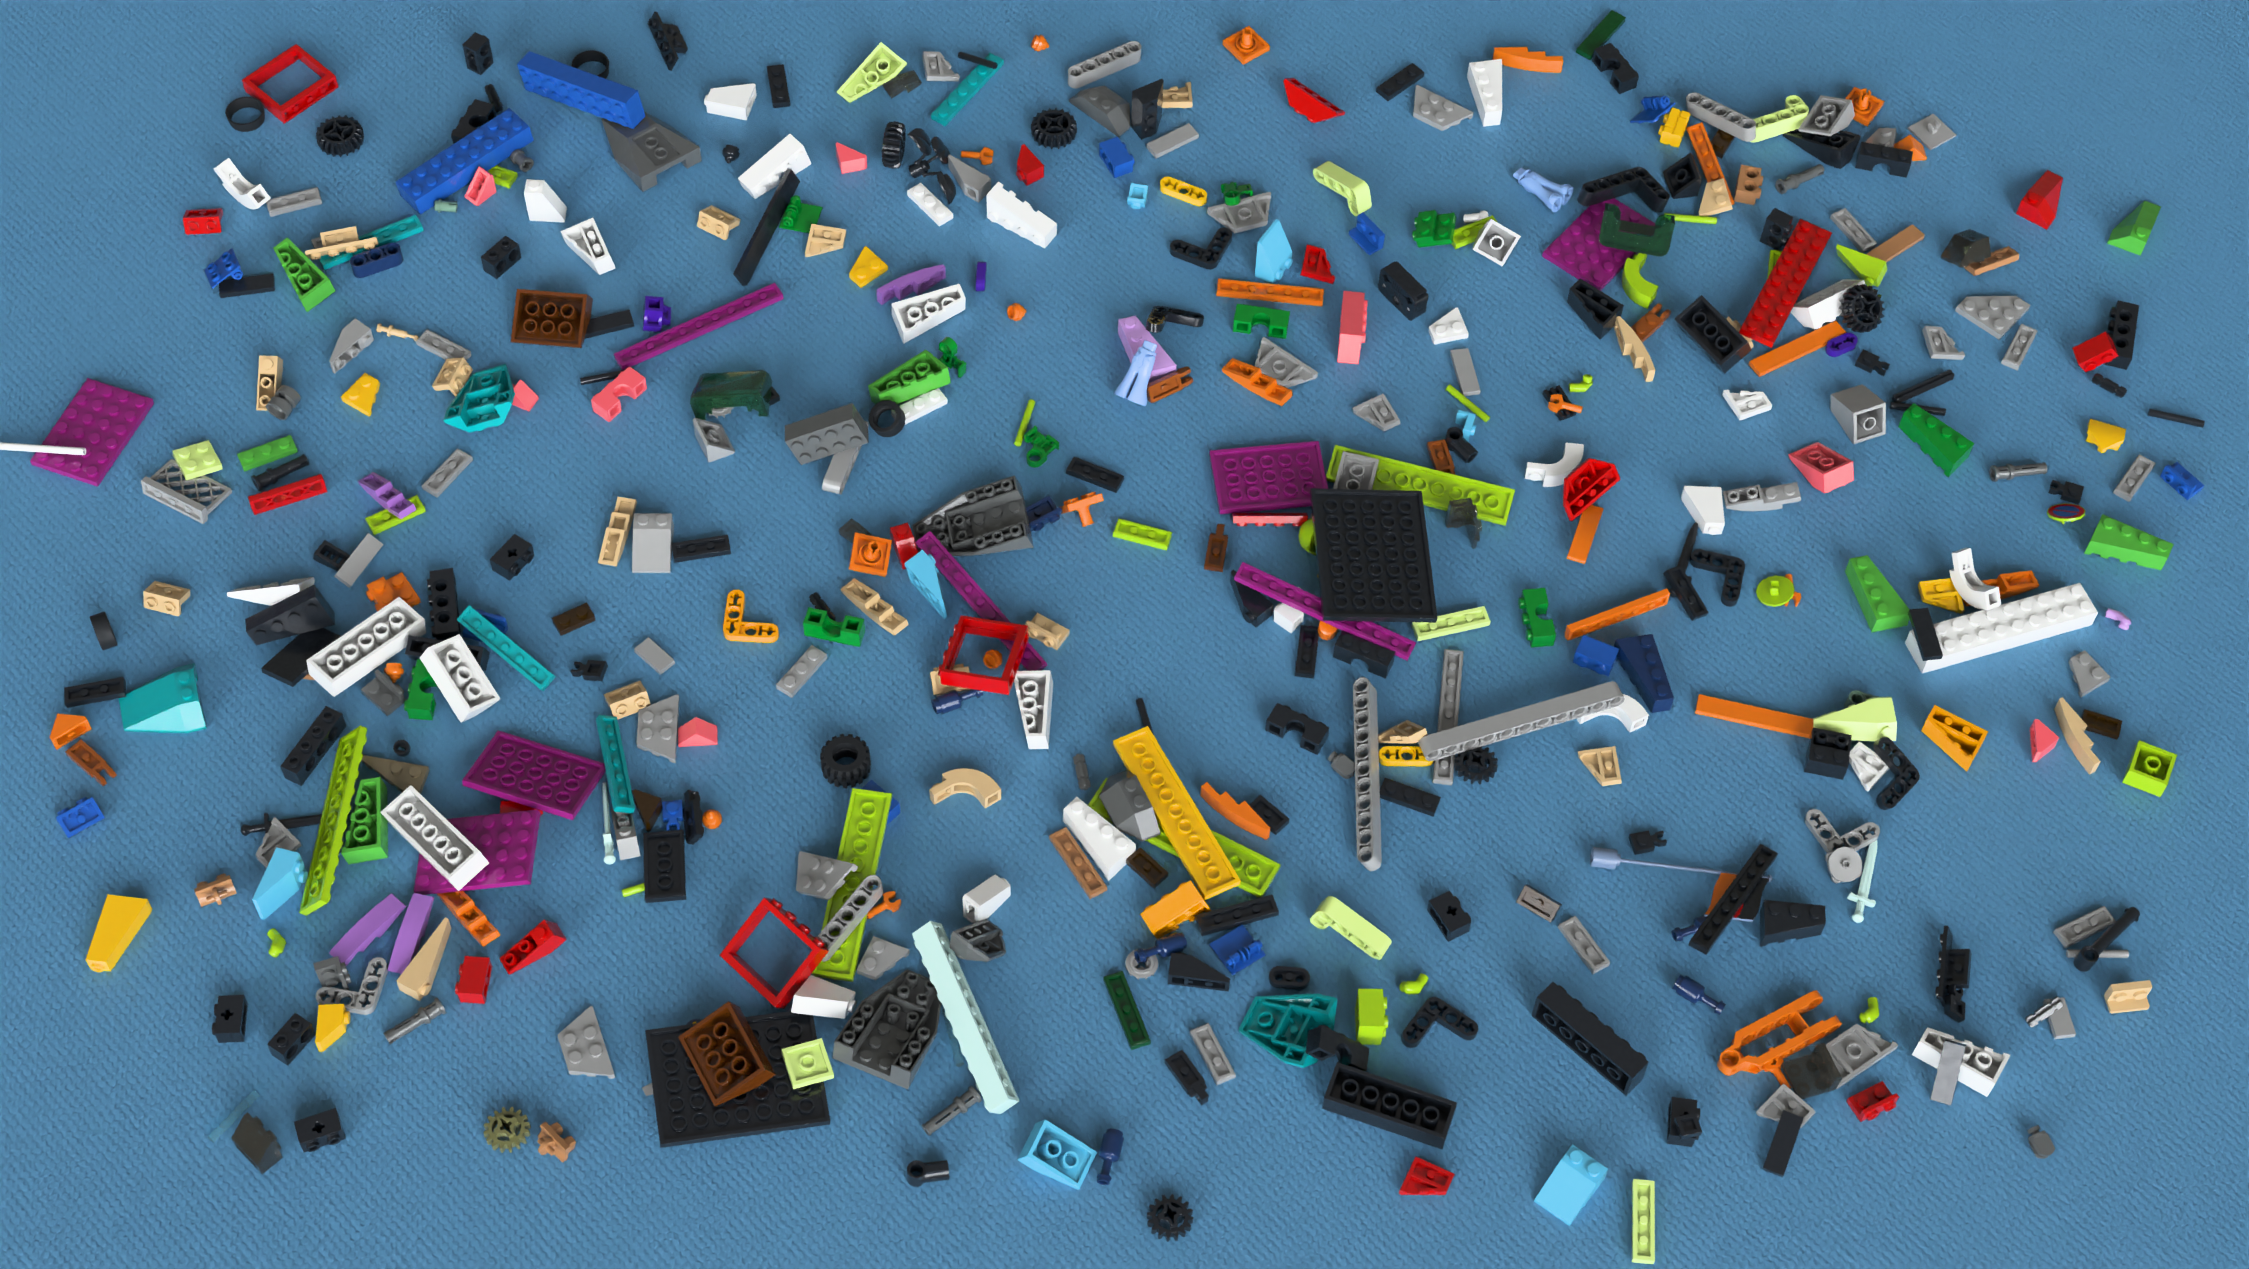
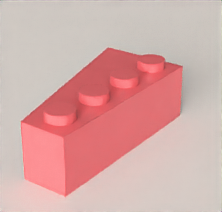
(1352, 327)

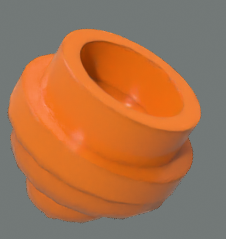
(1039, 43)
(1016, 311)
(992, 659)
(394, 671)
(711, 819)

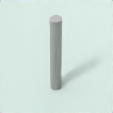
(2072, 953)

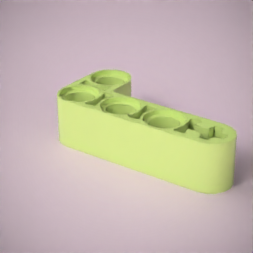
(1783, 120)
(1345, 184)
(1352, 926)

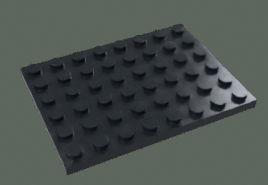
(1372, 555)
(687, 1112)

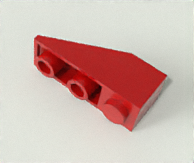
(533, 946)

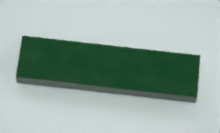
(1600, 34)
(1126, 1010)

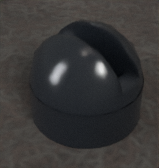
(404, 745)

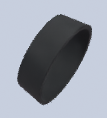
(592, 55)
(245, 102)

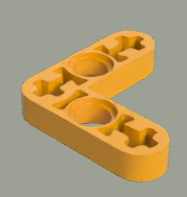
(741, 627)

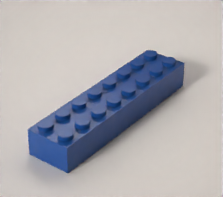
(581, 90)
(459, 162)

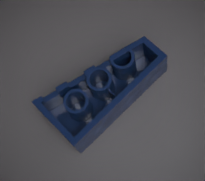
(1643, 664)

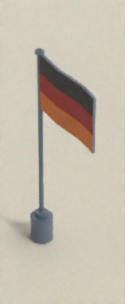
(1610, 859)

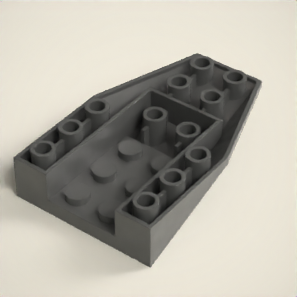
(649, 149)
(981, 520)
(892, 1029)

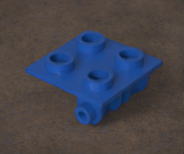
(1653, 109)
(224, 267)
(1237, 949)

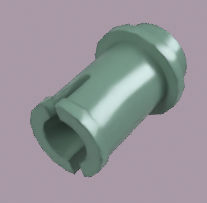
(448, 206)

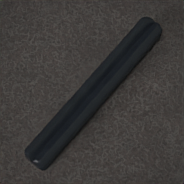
(1923, 386)

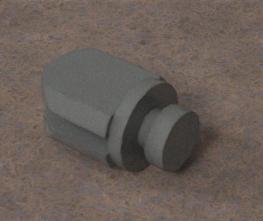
(1342, 765)
(2040, 1142)

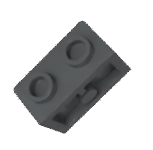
(384, 693)
(332, 972)

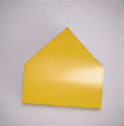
(2105, 435)

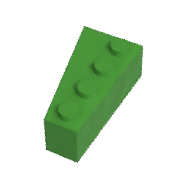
(307, 279)
(910, 379)
(2128, 544)
(1875, 595)
(368, 828)

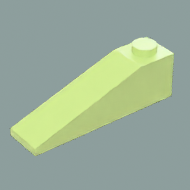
(873, 72)
(1863, 721)

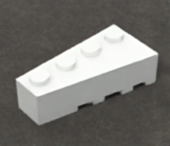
(1486, 87)
(772, 166)
(1019, 216)
(926, 311)
(1035, 703)
(1099, 837)
(1979, 1065)

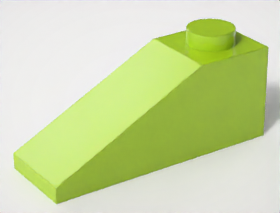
(1864, 266)

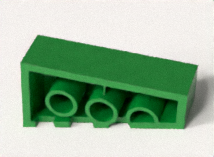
(1936, 438)

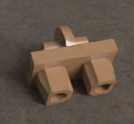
(215, 891)
(552, 1143)

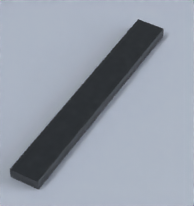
(766, 227)
(1733, 899)

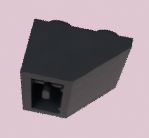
(1828, 753)

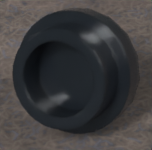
(730, 153)

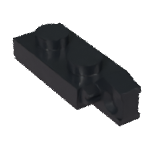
(692, 817)
(1187, 1076)

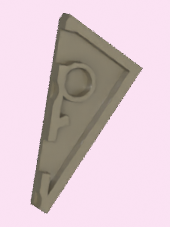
(398, 773)

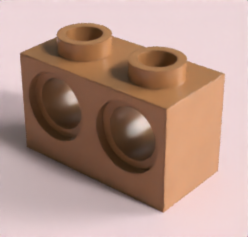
(1748, 185)

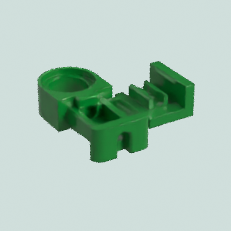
(1232, 192)
(949, 349)
(1041, 446)

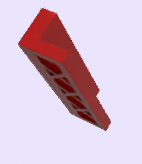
(287, 494)

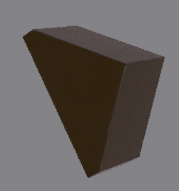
(648, 807)

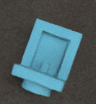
(1137, 196)
(1467, 420)

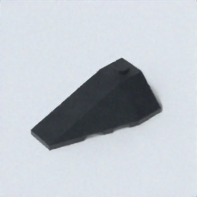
(1831, 150)

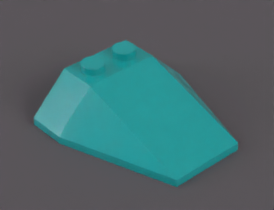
(482, 400)
(165, 704)
(1283, 1023)

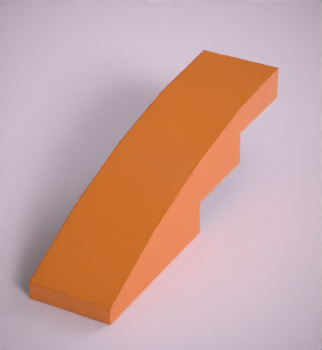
(1532, 61)
(1256, 382)
(1585, 534)
(2012, 584)
(1240, 815)
(470, 916)

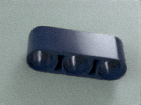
(376, 260)

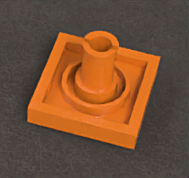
(1246, 45)
(1865, 105)
(1082, 506)
(870, 554)

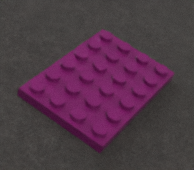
(1581, 252)
(98, 420)
(1267, 476)
(534, 775)
(505, 842)

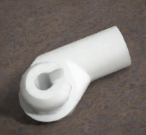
(1470, 218)

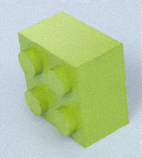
(2149, 768)
(1370, 1016)

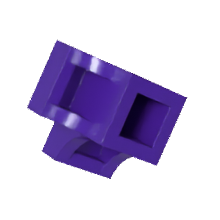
(655, 314)

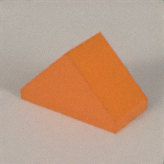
(1911, 144)
(68, 728)

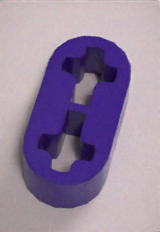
(981, 276)
(1843, 346)

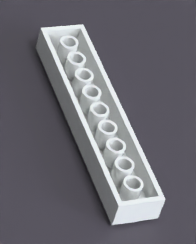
(2008, 626)

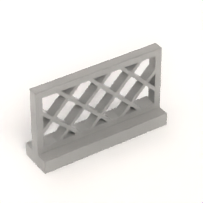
(177, 500)

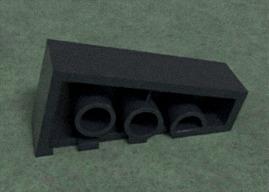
(291, 617)

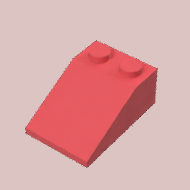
(1823, 467)

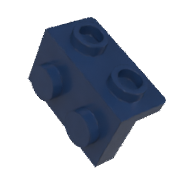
(1042, 513)

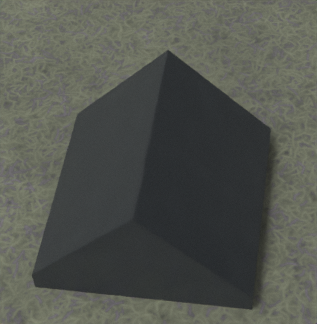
(1683, 178)

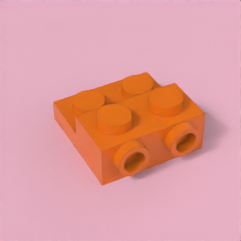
(386, 591)

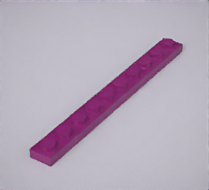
(698, 326)
(974, 595)
(1311, 605)

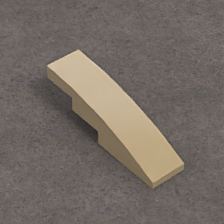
(1633, 346)
(617, 532)
(875, 608)
(2073, 731)

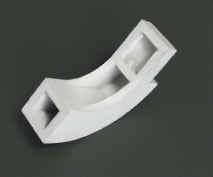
(243, 191)
(1554, 474)
(1969, 585)
(1629, 713)

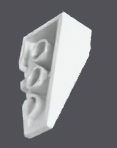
(271, 593)

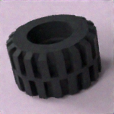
(845, 747)

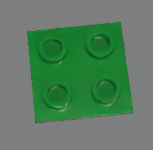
(800, 215)

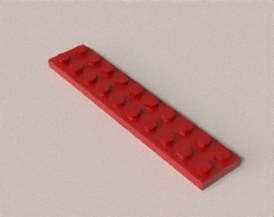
(1785, 283)

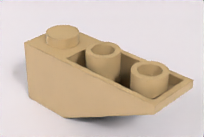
(269, 379)

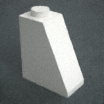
(731, 100)
(543, 202)
(1705, 507)
(985, 899)
(823, 999)

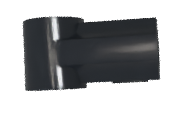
(1458, 444)
(929, 1172)

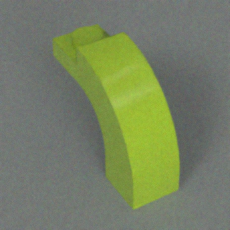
(1635, 285)

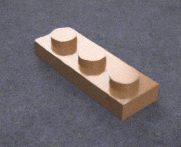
(1998, 258)

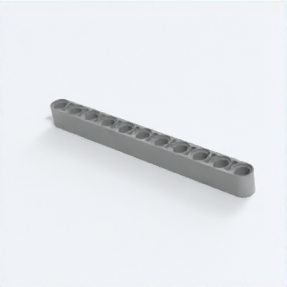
(1521, 721)
(1367, 774)

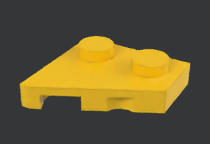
(867, 268)
(362, 394)
(1941, 594)

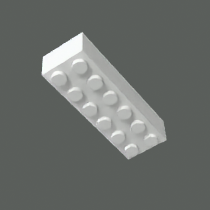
(365, 646)
(434, 837)

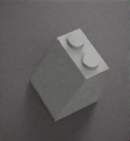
(1859, 413)

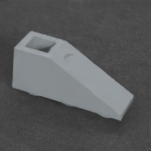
(972, 182)
(350, 343)
(625, 835)

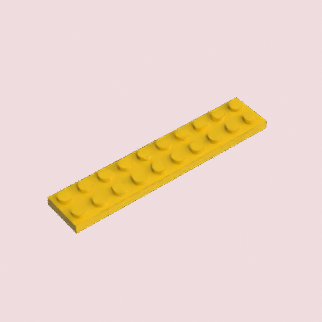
(1177, 813)

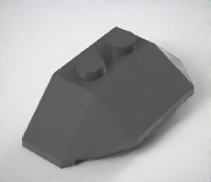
(1105, 108)
(1129, 806)
(978, 942)

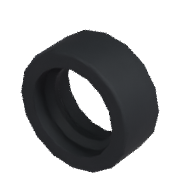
(881, 407)
(103, 630)

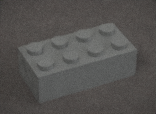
(826, 434)

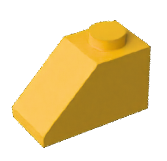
(331, 1024)

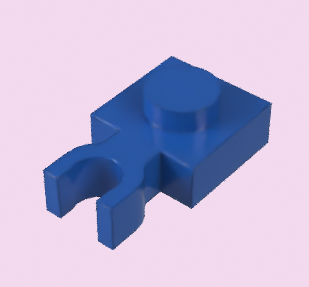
(672, 813)

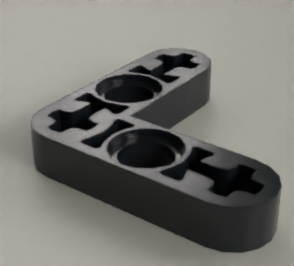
(1204, 255)
(1161, 314)
(1726, 568)
(1901, 773)
(1434, 1016)

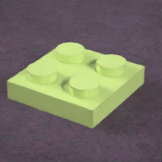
(197, 460)
(807, 1063)

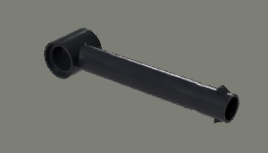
(2090, 954)

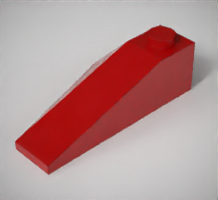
(2042, 200)

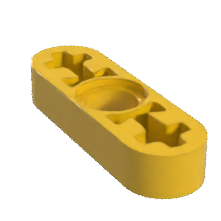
(1187, 197)
(1413, 750)

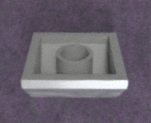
(1495, 242)
(712, 439)

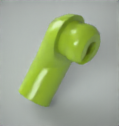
(1583, 386)
(278, 942)
(1414, 987)
(1872, 1012)

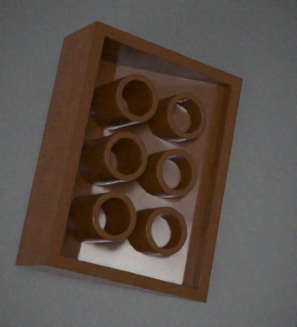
(551, 318)
(726, 1054)

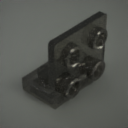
(1464, 513)
(1812, 1073)

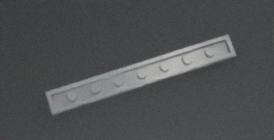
(1448, 710)

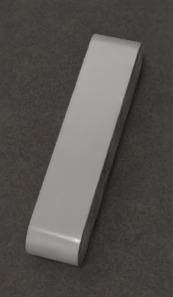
(1104, 64)
(1721, 117)
(840, 469)
(850, 908)

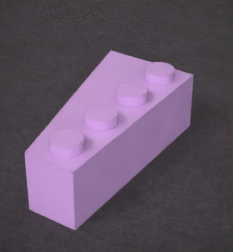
(1132, 335)

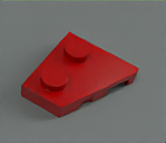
(1316, 265)
(1426, 1179)

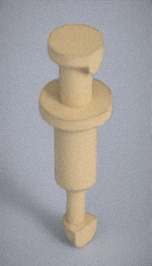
(396, 332)

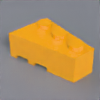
(1954, 736)
(1174, 909)

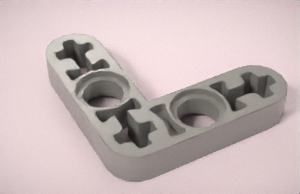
(1835, 840)
(360, 997)

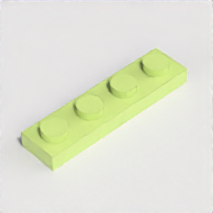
(1452, 623)
(1643, 1221)

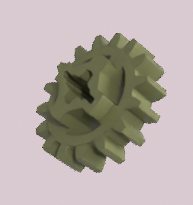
(501, 1137)

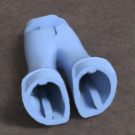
(1549, 192)
(1135, 382)

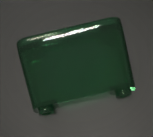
(1635, 236)
(732, 390)

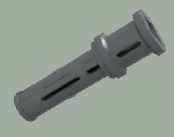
(518, 157)
(1793, 180)
(2009, 471)
(423, 1016)
(958, 1103)

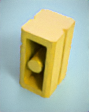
(1674, 127)

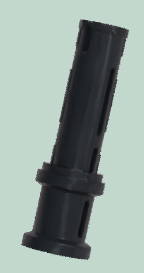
(272, 475)

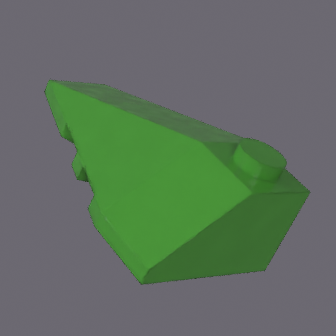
(2135, 228)

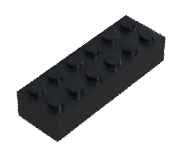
(1590, 1038)
(1389, 1105)

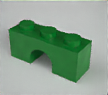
(1249, 316)
(820, 626)
(1538, 631)
(420, 704)

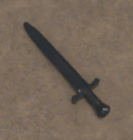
(1686, 552)
(287, 823)

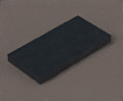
(290, 663)
(664, 866)

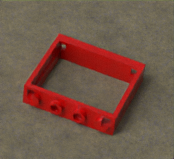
(300, 101)
(989, 628)
(818, 952)

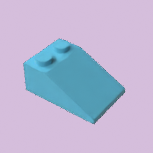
(1273, 254)
(924, 577)
(280, 881)
(1057, 1154)
(1571, 1185)

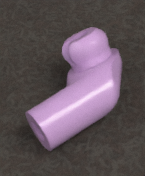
(2119, 616)

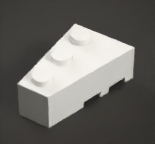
(589, 245)

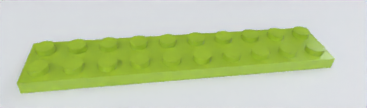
(1437, 487)
(333, 821)
(861, 846)
(1251, 867)

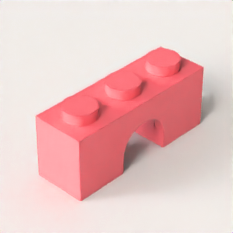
(627, 383)

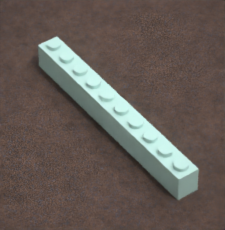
(965, 1018)

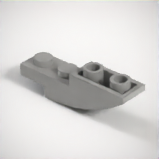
(1761, 499)

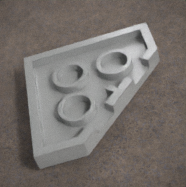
(1993, 313)

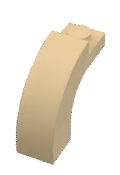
(966, 781)

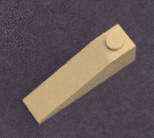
(421, 971)

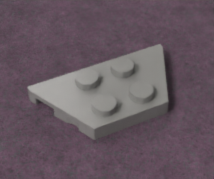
(1437, 110)
(1247, 215)
(1282, 365)
(659, 728)
(821, 875)
(585, 1047)
(1857, 1051)

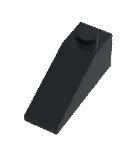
(1252, 603)
(1191, 972)

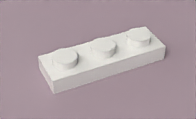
(930, 204)
(922, 405)

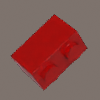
(2095, 352)
(474, 979)

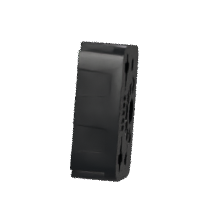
(1403, 290)

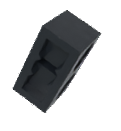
(478, 53)
(1776, 229)
(501, 257)
(291, 1039)

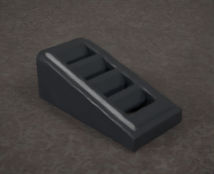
(333, 550)

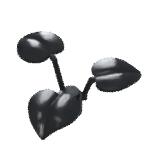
(922, 166)

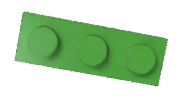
(267, 453)

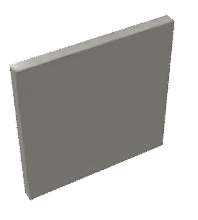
(1931, 131)

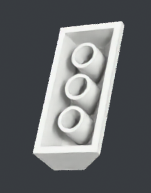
(1823, 305)
(459, 677)

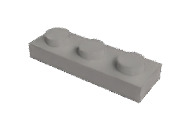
(801, 671)

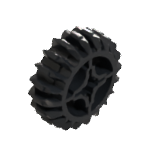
(1054, 133)
(339, 136)
(893, 145)
(1855, 306)

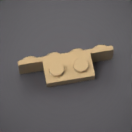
(340, 241)

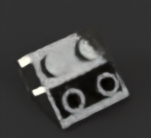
(1967, 248)
(256, 1143)

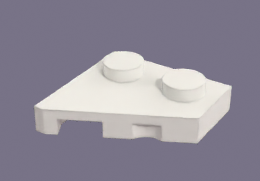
(1448, 328)
(1747, 403)
(1867, 765)

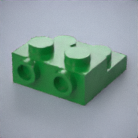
(1434, 228)

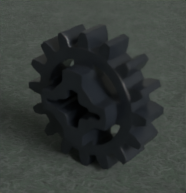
(1476, 765)
(1162, 1224)

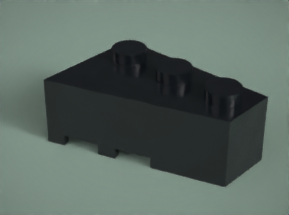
(1594, 307)
(1790, 920)

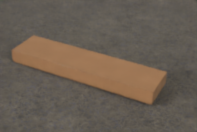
(1897, 244)
(1078, 862)

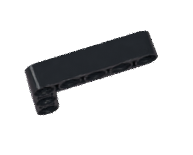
(1623, 183)

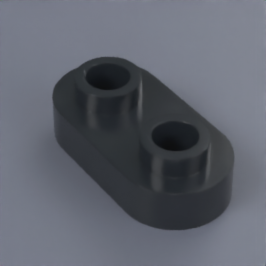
(1289, 977)

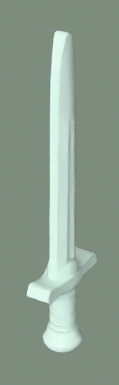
(608, 841)
(1864, 886)

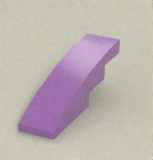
(913, 282)
(386, 495)
(367, 928)
(411, 932)

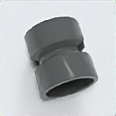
(283, 402)

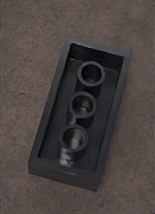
(1713, 334)

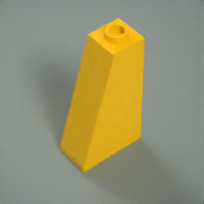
(115, 930)

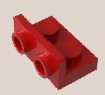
(203, 221)
(1872, 1101)

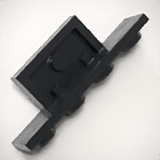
(668, 40)
(1954, 966)

